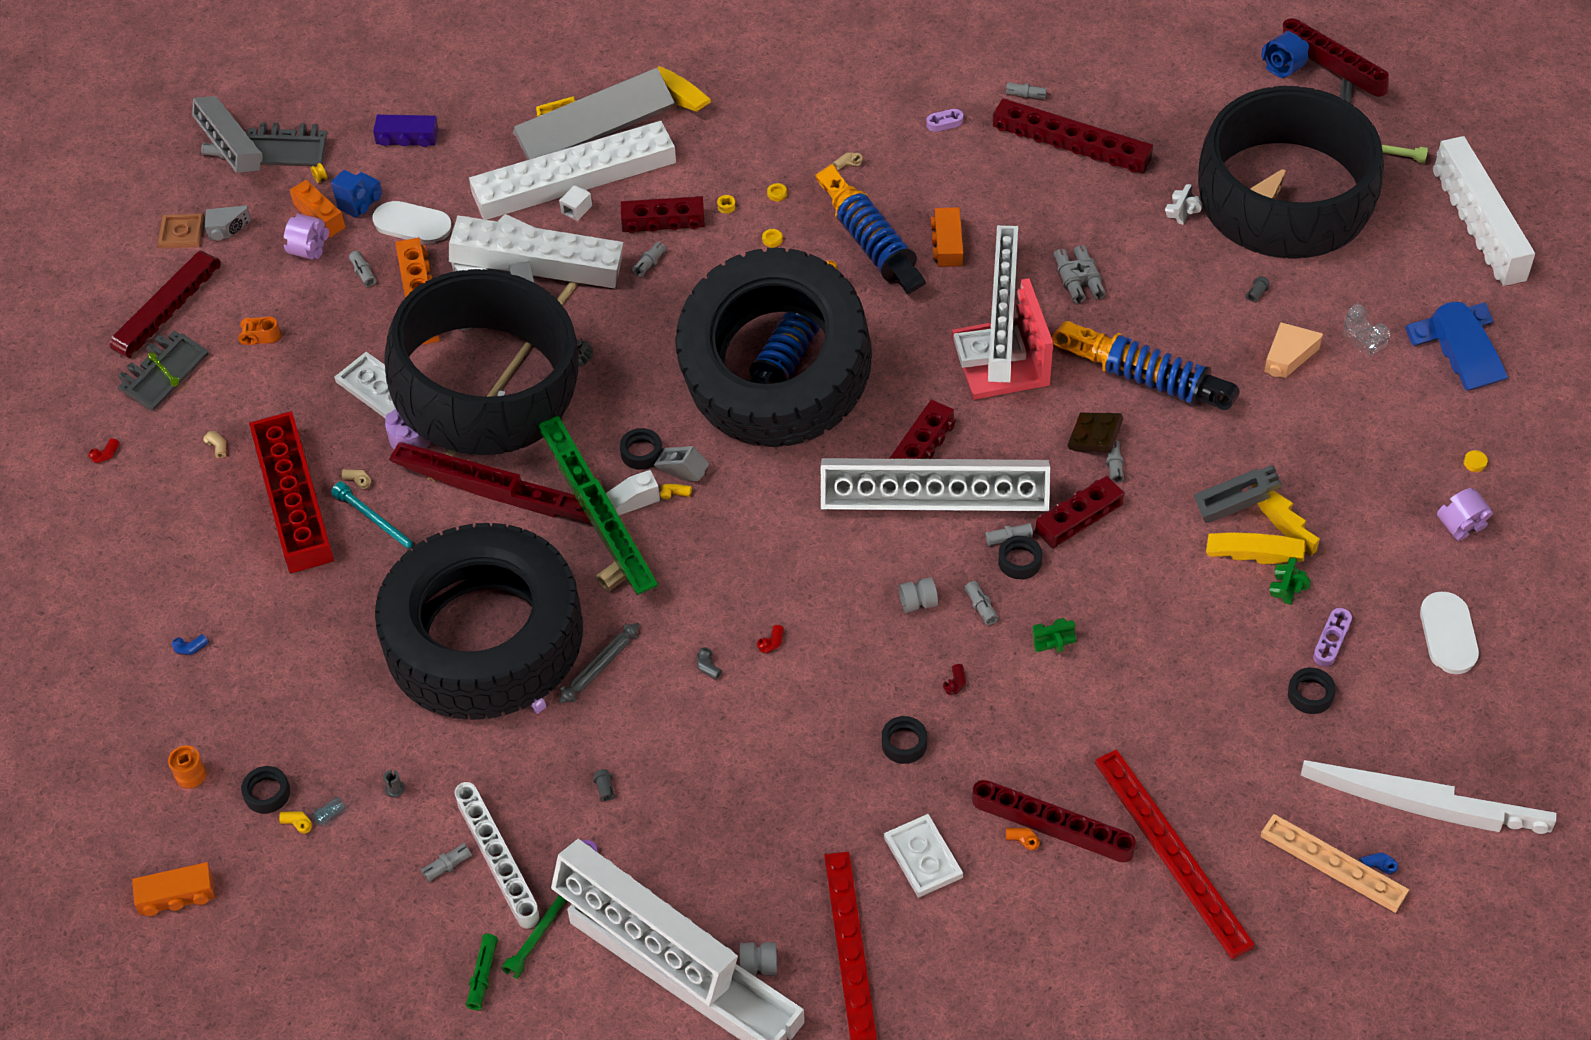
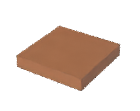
(180, 231)

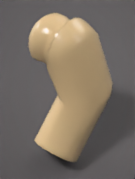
(848, 159)
(218, 441)
(358, 476)

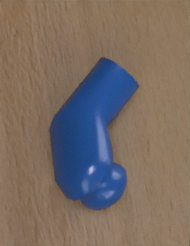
(189, 648)
(1380, 861)

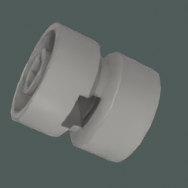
(918, 595)
(759, 958)

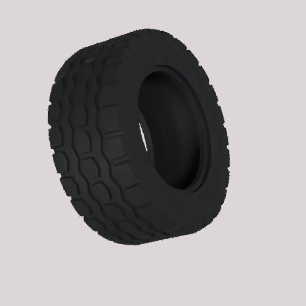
(760, 286)

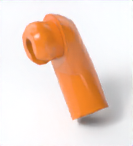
(1024, 836)

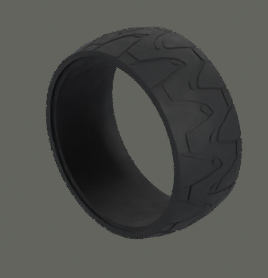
(1298, 118)
(480, 301)

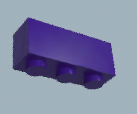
(405, 130)

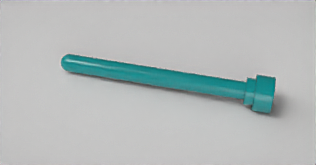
(342, 492)

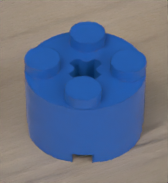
(1283, 50)

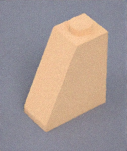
(1291, 349)

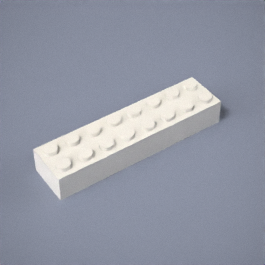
(1483, 211)
(549, 252)
(644, 922)

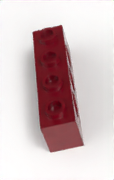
(662, 214)
(926, 432)
(1079, 512)

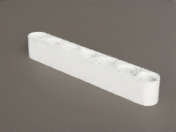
(501, 864)

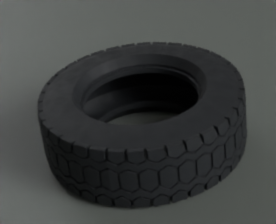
(490, 678)

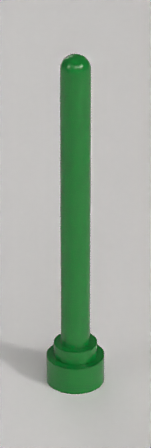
(516, 962)

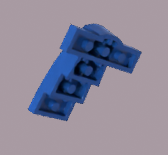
(1463, 342)

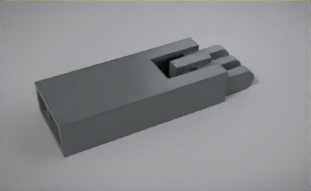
(1229, 497)

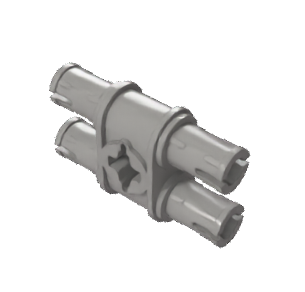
(1079, 273)

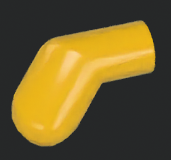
(667, 490)
(298, 819)

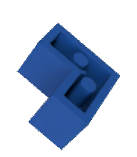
(355, 192)

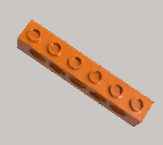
(413, 267)

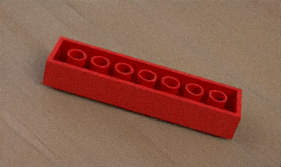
(291, 492)

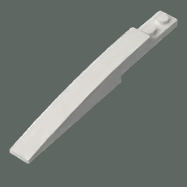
(1428, 799)

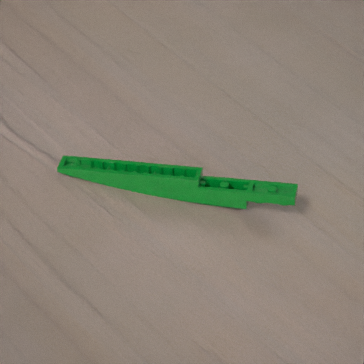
(597, 506)

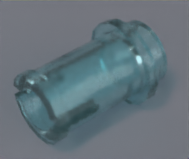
(328, 811)

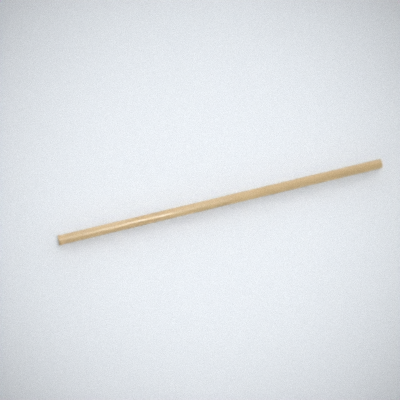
(519, 357)

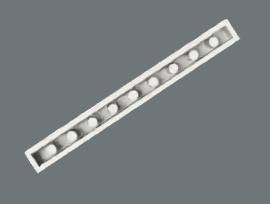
(1003, 304)

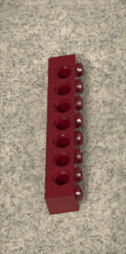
(1072, 135)

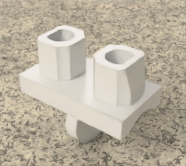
(1184, 204)

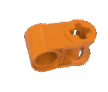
(260, 331)

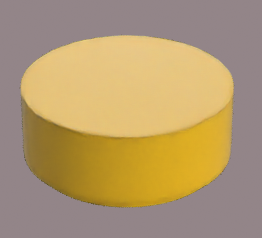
(777, 192)
(772, 238)
(1475, 461)

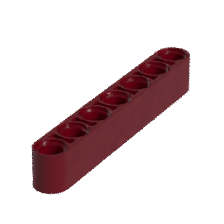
(1340, 59)
(164, 303)
(1065, 820)

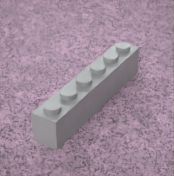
(226, 134)

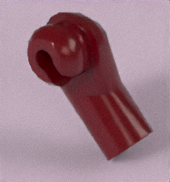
(958, 681)

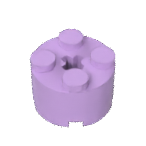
(305, 236)
(400, 432)
(1465, 513)

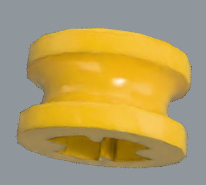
(319, 172)
(726, 209)

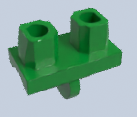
(1292, 581)
(1054, 636)

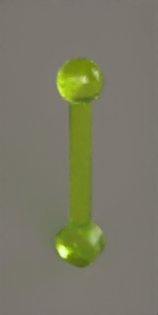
(174, 381)

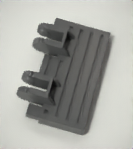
(288, 149)
(152, 384)

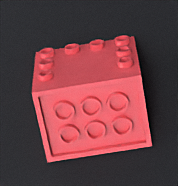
(1027, 373)

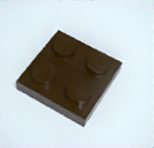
(1095, 432)

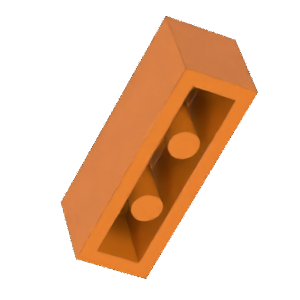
(315, 204)
(947, 237)
(173, 889)

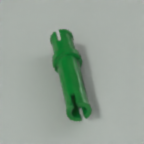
(479, 981)

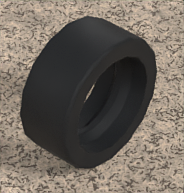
(637, 435)
(1018, 571)
(1304, 704)
(904, 756)
(268, 805)

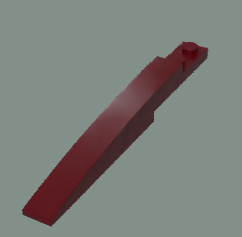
(488, 482)

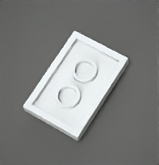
(974, 347)
(923, 855)

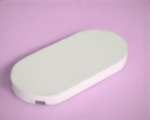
(411, 222)
(1449, 632)

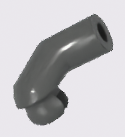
(704, 663)

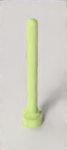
(1418, 154)

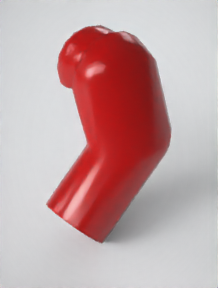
(105, 454)
(772, 643)

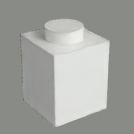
(575, 203)

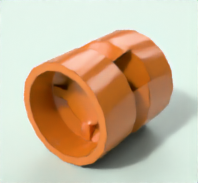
(187, 766)

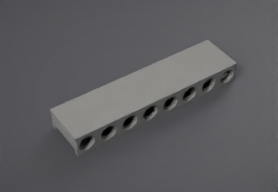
(595, 115)

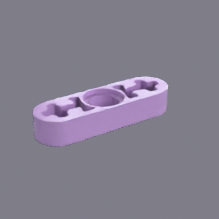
(1331, 628)

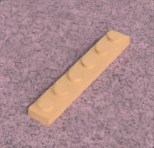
(1334, 863)

